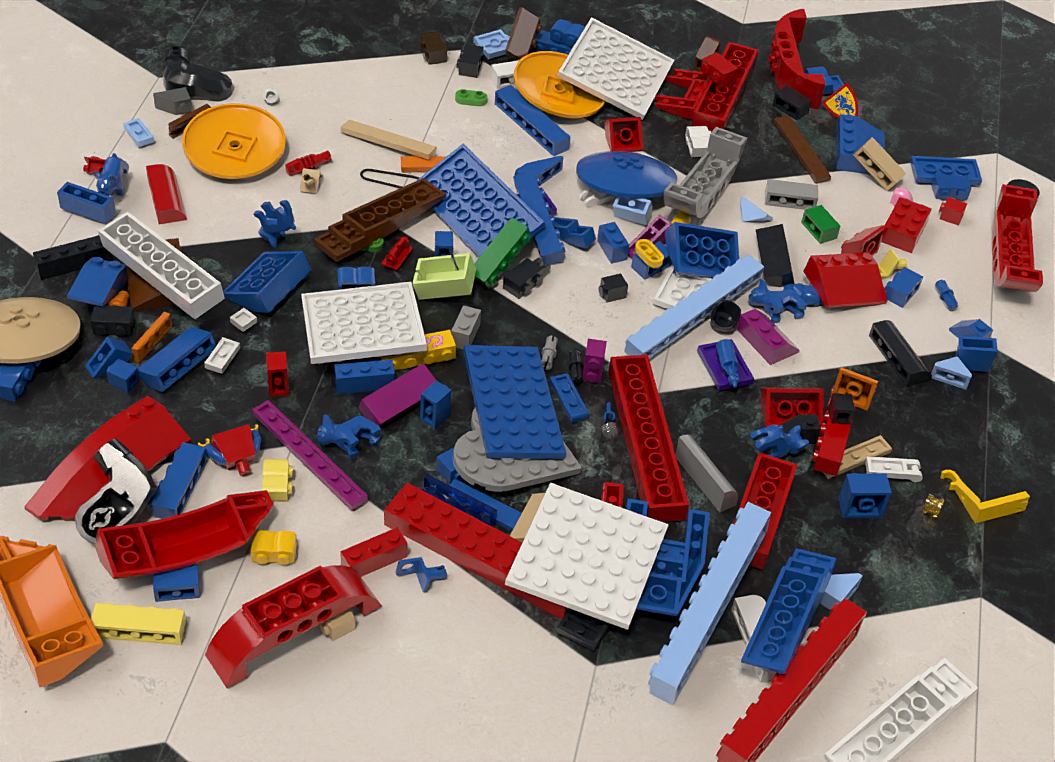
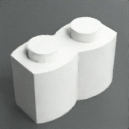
(697, 140)

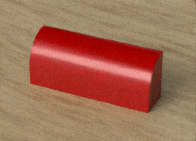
(165, 194)

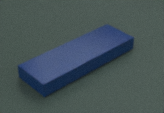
(569, 398)

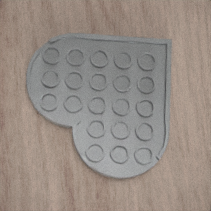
(505, 473)

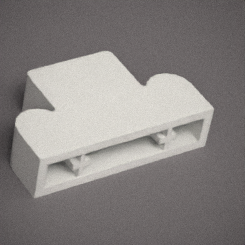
(747, 613)

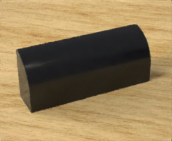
(775, 256)
(899, 353)

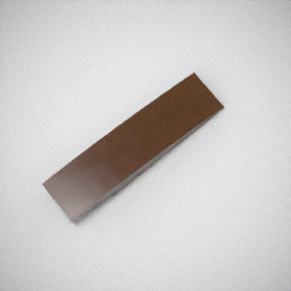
(378, 219)

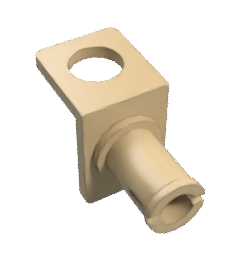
(310, 180)

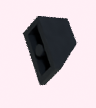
(809, 426)

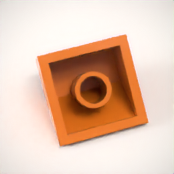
(859, 386)

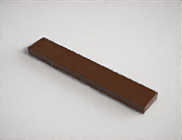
(802, 149)

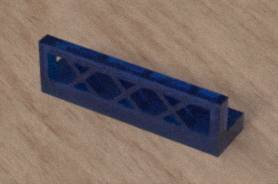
(476, 509)

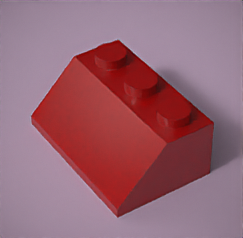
(785, 403)

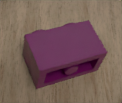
(594, 360)

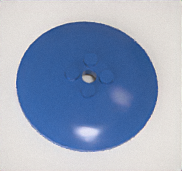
(625, 174)

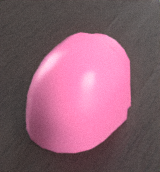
(900, 192)

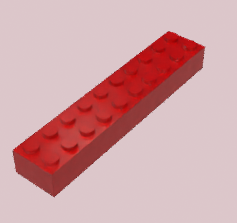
(648, 438)
(460, 539)
(791, 689)

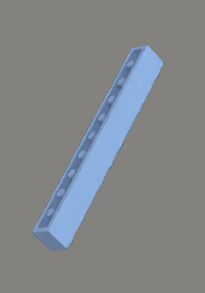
(694, 308)

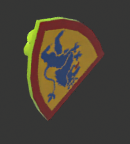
(842, 102)

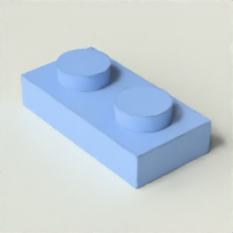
(138, 132)

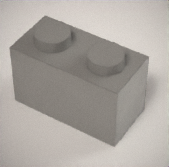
(466, 326)

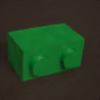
(820, 224)

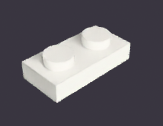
(222, 355)

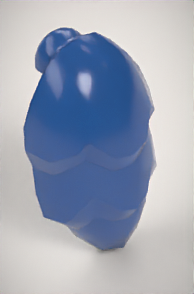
(806, 292)

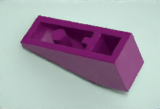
(653, 232)

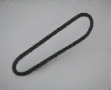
(386, 172)

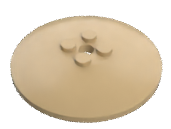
(35, 329)

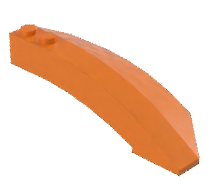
(44, 610)

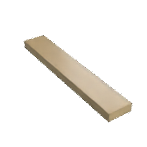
(388, 139)

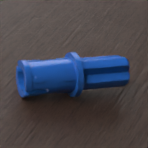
(946, 294)

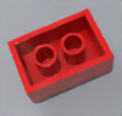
(905, 224)

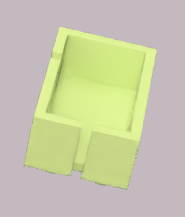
(440, 278)

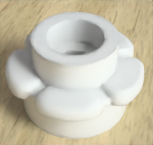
(274, 93)

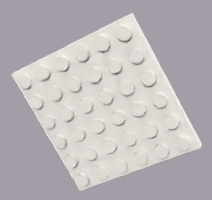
(616, 68)
(362, 323)
(587, 555)

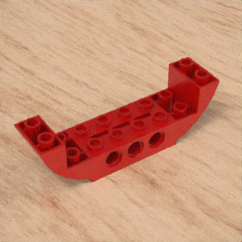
(284, 615)

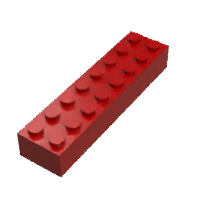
(719, 103)

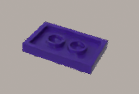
(711, 361)

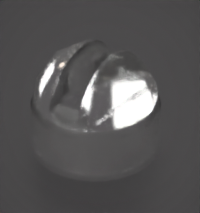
(609, 429)

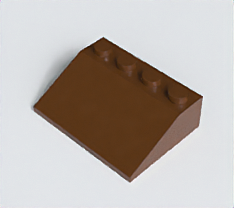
(143, 294)

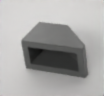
(173, 101)

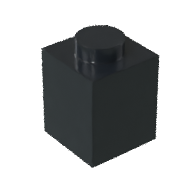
(613, 288)
(841, 408)

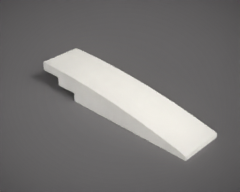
(906, 716)

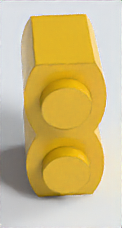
(273, 547)

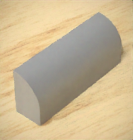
(705, 474)

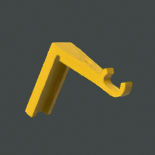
(989, 509)

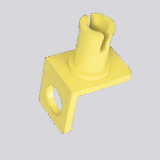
(890, 263)

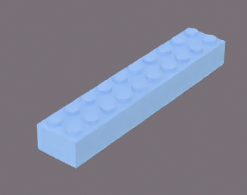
(708, 604)

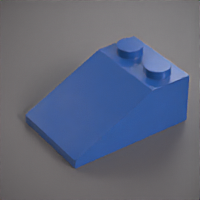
(98, 281)

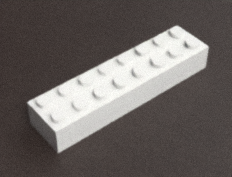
(161, 265)

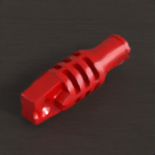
(307, 162)

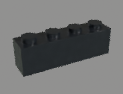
(69, 257)

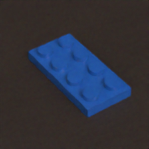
(926, 167)

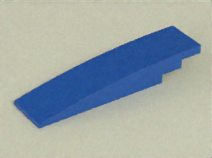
(789, 610)

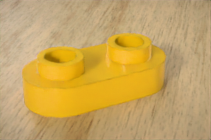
(649, 253)

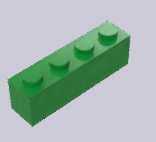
(501, 252)

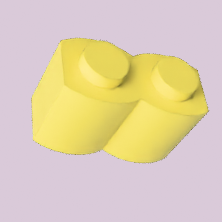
(276, 477)

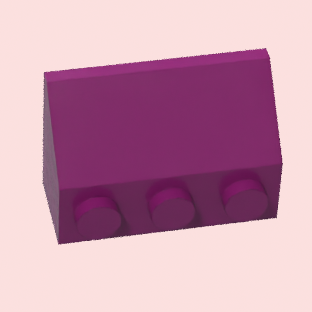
(765, 337)

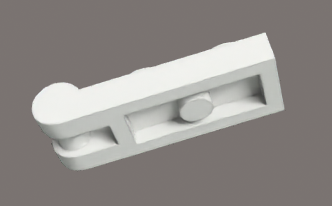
(894, 468)

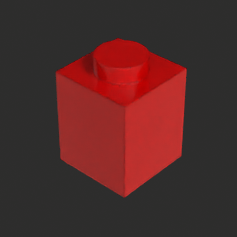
(952, 211)

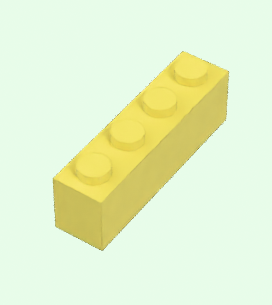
(139, 623)

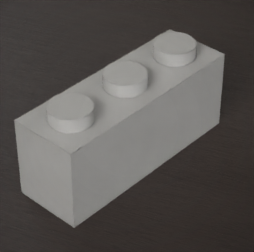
(791, 194)

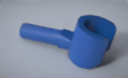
(608, 414)

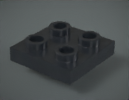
(583, 629)

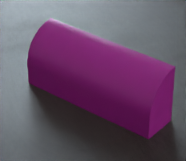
(396, 395)

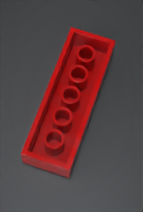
(769, 490)

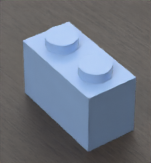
(633, 209)

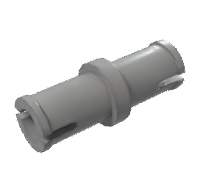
(549, 352)

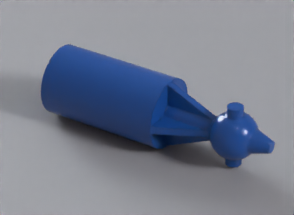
(728, 360)

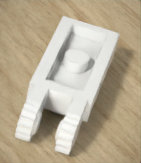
(594, 197)

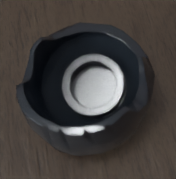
(725, 316)

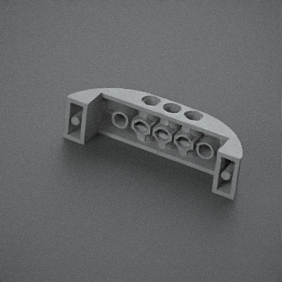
(709, 176)

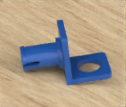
(423, 573)

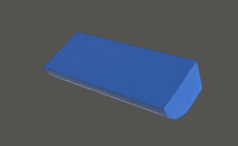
(177, 358)

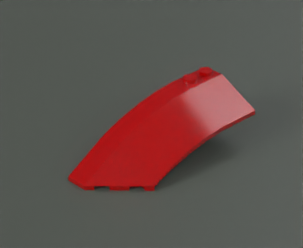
(141, 427)
(182, 538)

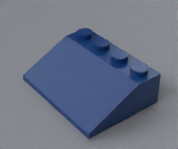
(850, 136)
(701, 249)
(268, 280)

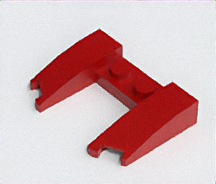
(683, 107)

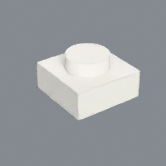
(243, 319)

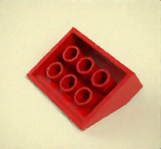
(846, 279)

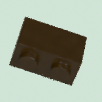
(433, 47)

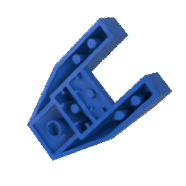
(675, 565)

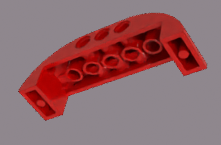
(786, 61)
(1014, 240)

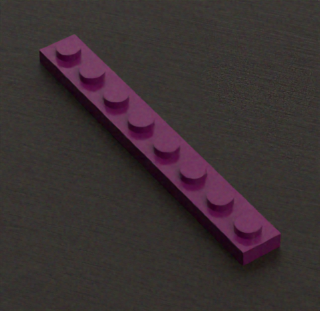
(310, 455)

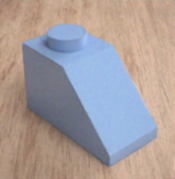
(840, 587)

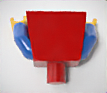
(235, 448)

